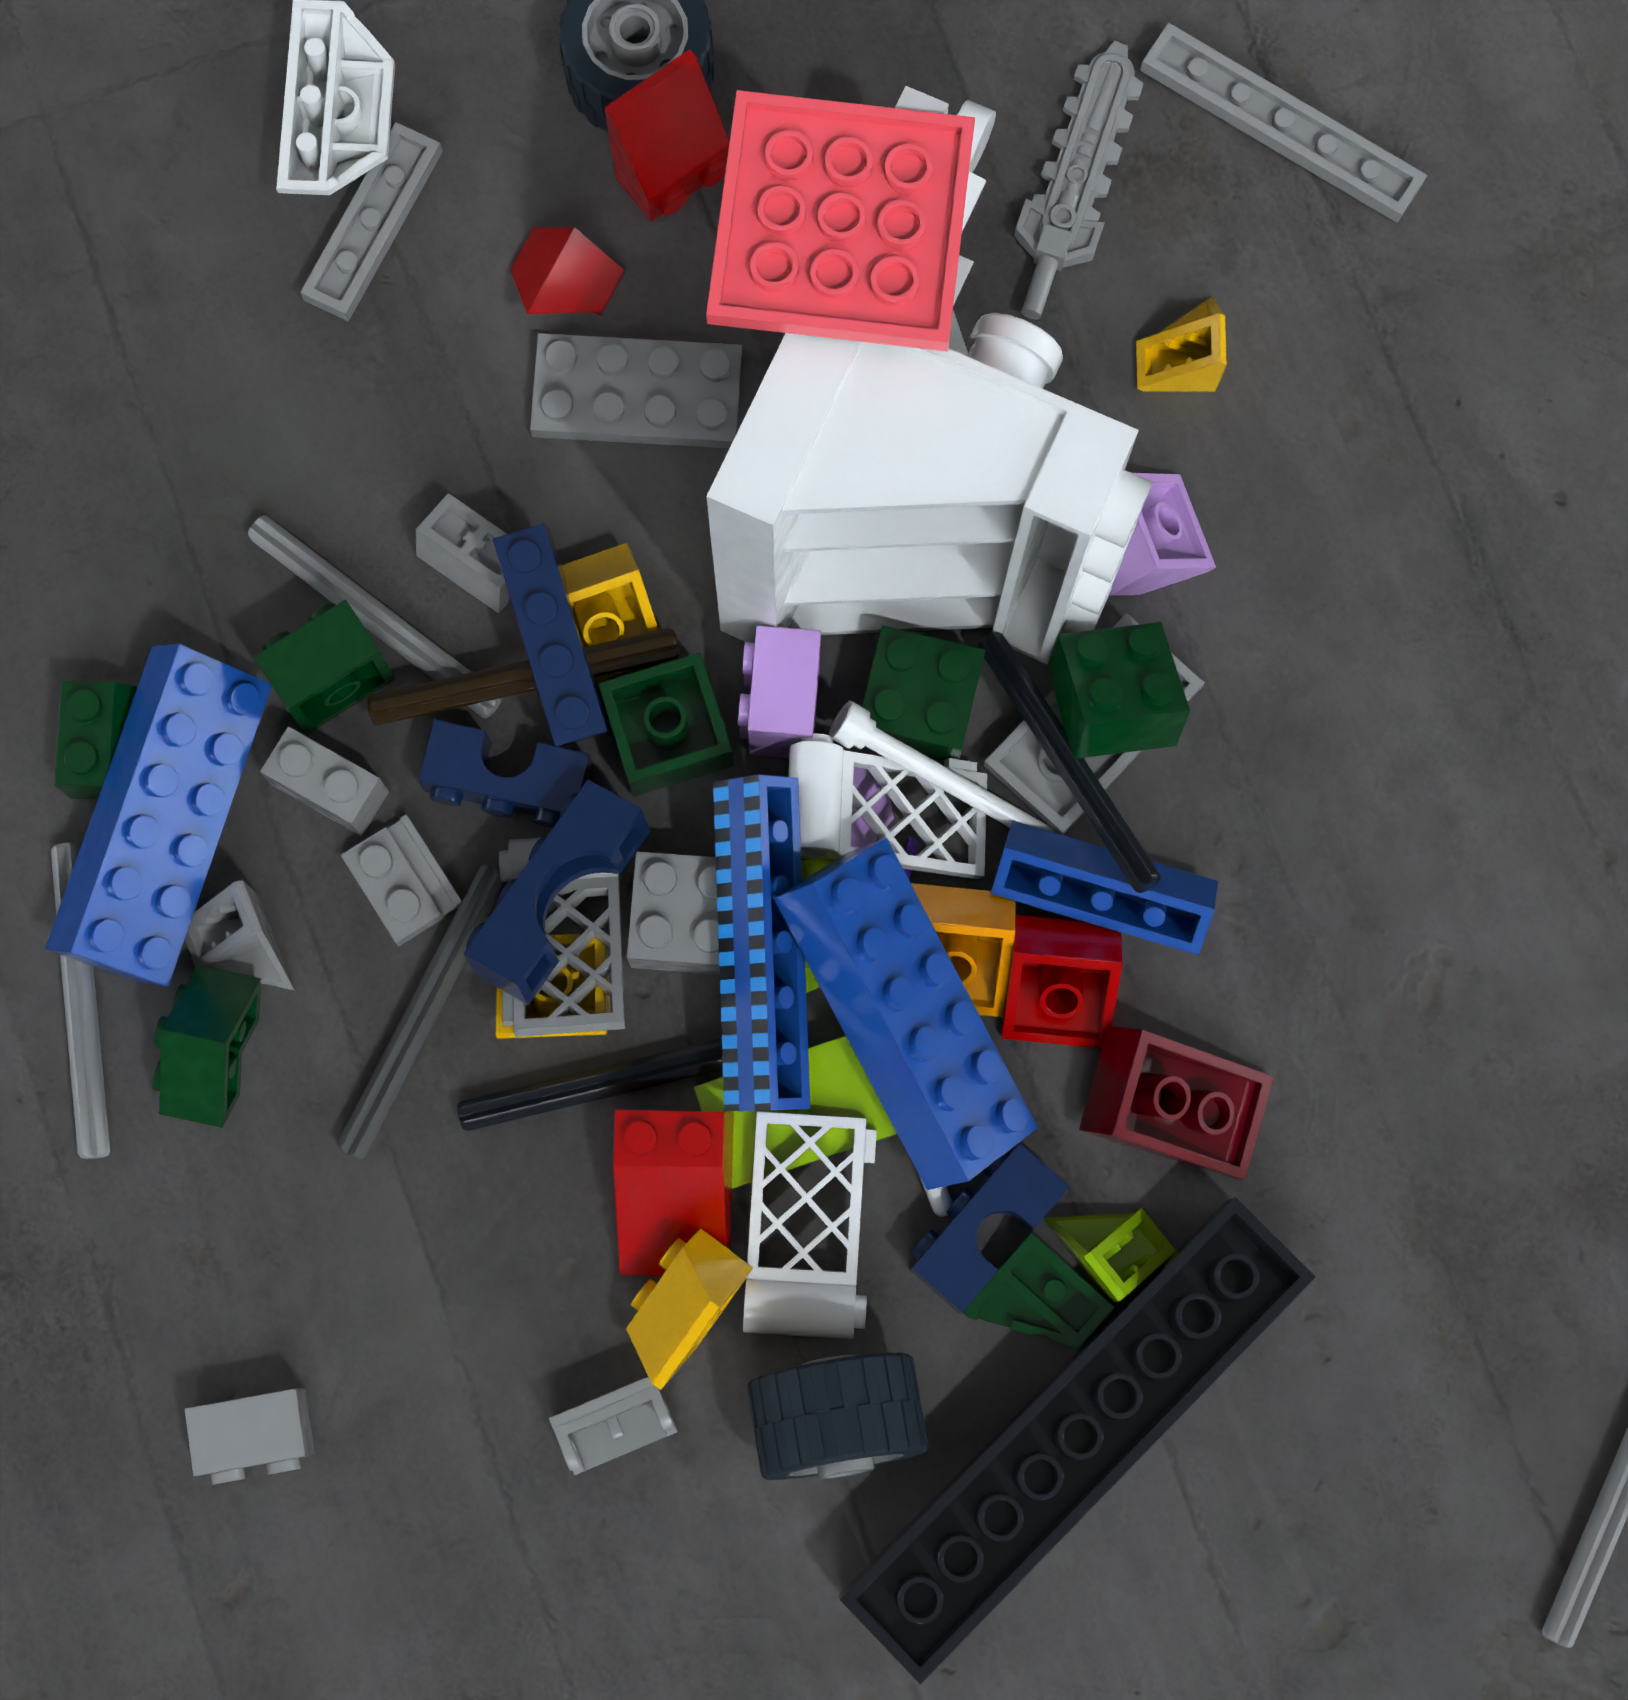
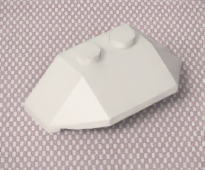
(333, 100)

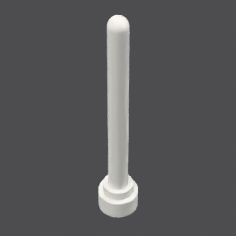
(857, 729)

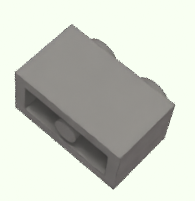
(324, 781)
(250, 1433)

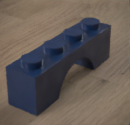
(551, 635)
(592, 836)

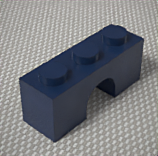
(458, 771)
(1016, 1187)

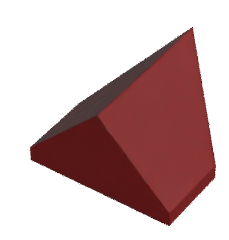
(564, 273)

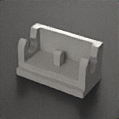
(462, 549)
(613, 1425)

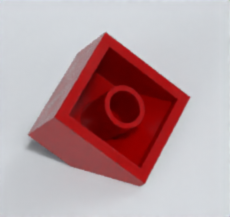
(1062, 982)

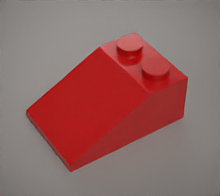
(667, 138)
(670, 1182)

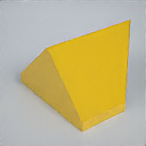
(1185, 354)

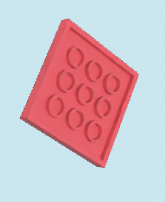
(841, 221)

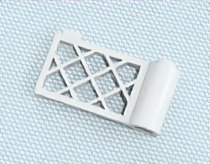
(827, 799)
(806, 1299)

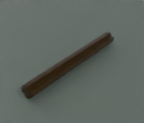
(514, 678)

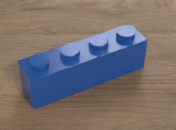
(1091, 887)

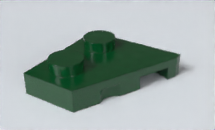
(1041, 1296)

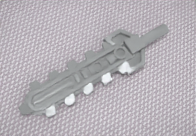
(1062, 224)

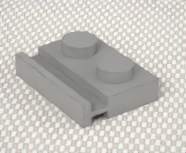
(402, 880)

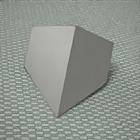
(236, 937)

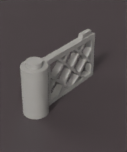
(598, 884)

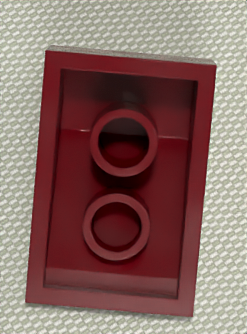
(1176, 1101)

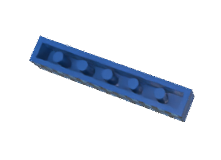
(757, 952)

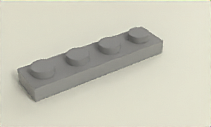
(371, 223)

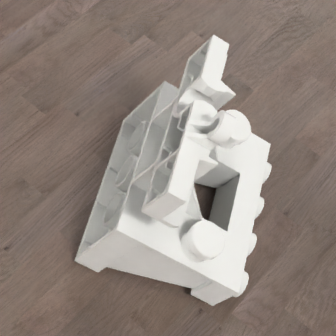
(923, 483)

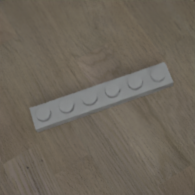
(1283, 122)

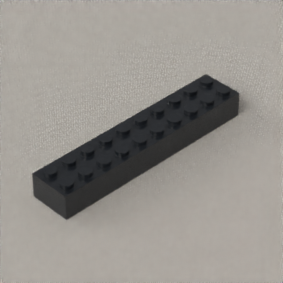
(1075, 1439)

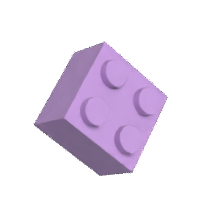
(784, 689)

